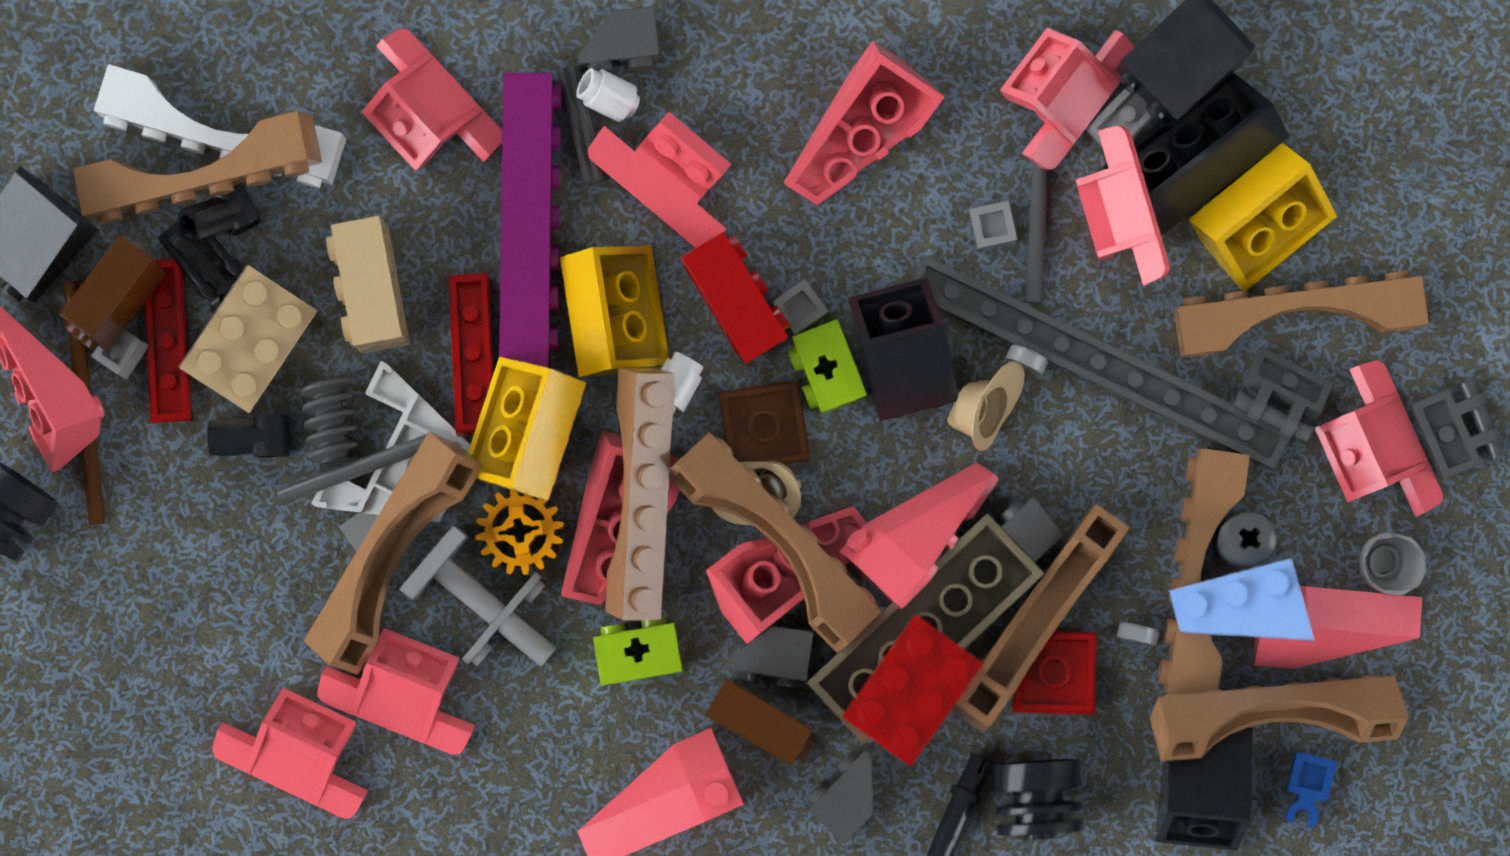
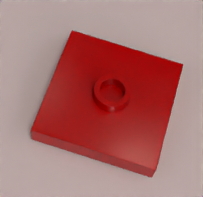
(1060, 677)

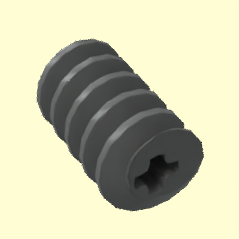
(329, 421)
(1260, 539)

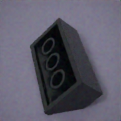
(1206, 149)

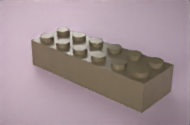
(962, 599)

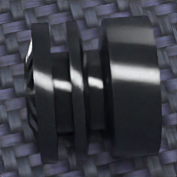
(20, 501)
(1038, 798)

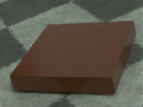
(765, 423)

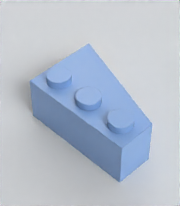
(1246, 604)

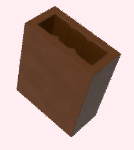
(111, 295)
(761, 723)

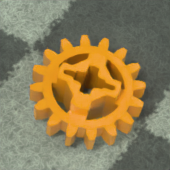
(522, 550)

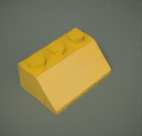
(1264, 216)
(614, 309)
(525, 426)

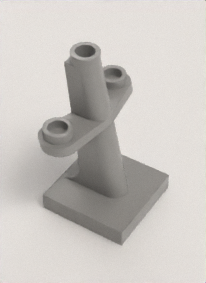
(502, 618)

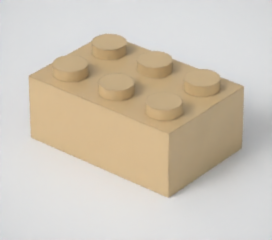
(368, 285)
(248, 338)

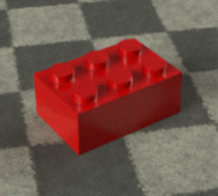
(735, 296)
(912, 690)

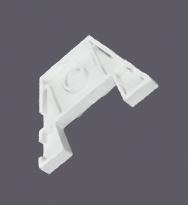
(416, 421)

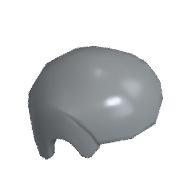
(1392, 563)

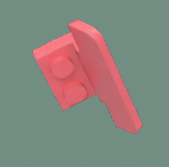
(1065, 89)
(426, 105)
(666, 174)
(1121, 208)
(1379, 444)
(401, 692)
(296, 753)

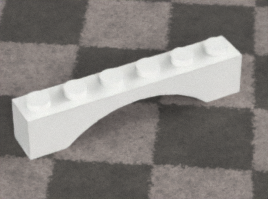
(136, 101)

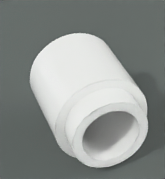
(608, 94)
(686, 378)

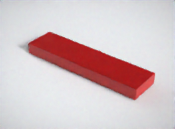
(168, 345)
(470, 347)

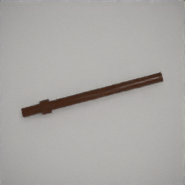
(90, 453)

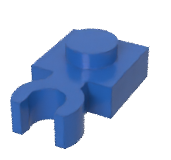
(1310, 780)

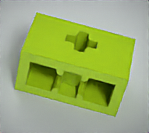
(828, 343)
(617, 667)

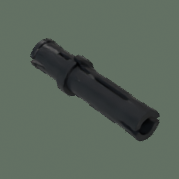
(961, 805)

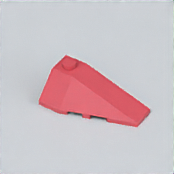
(870, 114)
(58, 400)
(600, 522)
(901, 546)
(757, 582)
(1343, 626)
(670, 796)

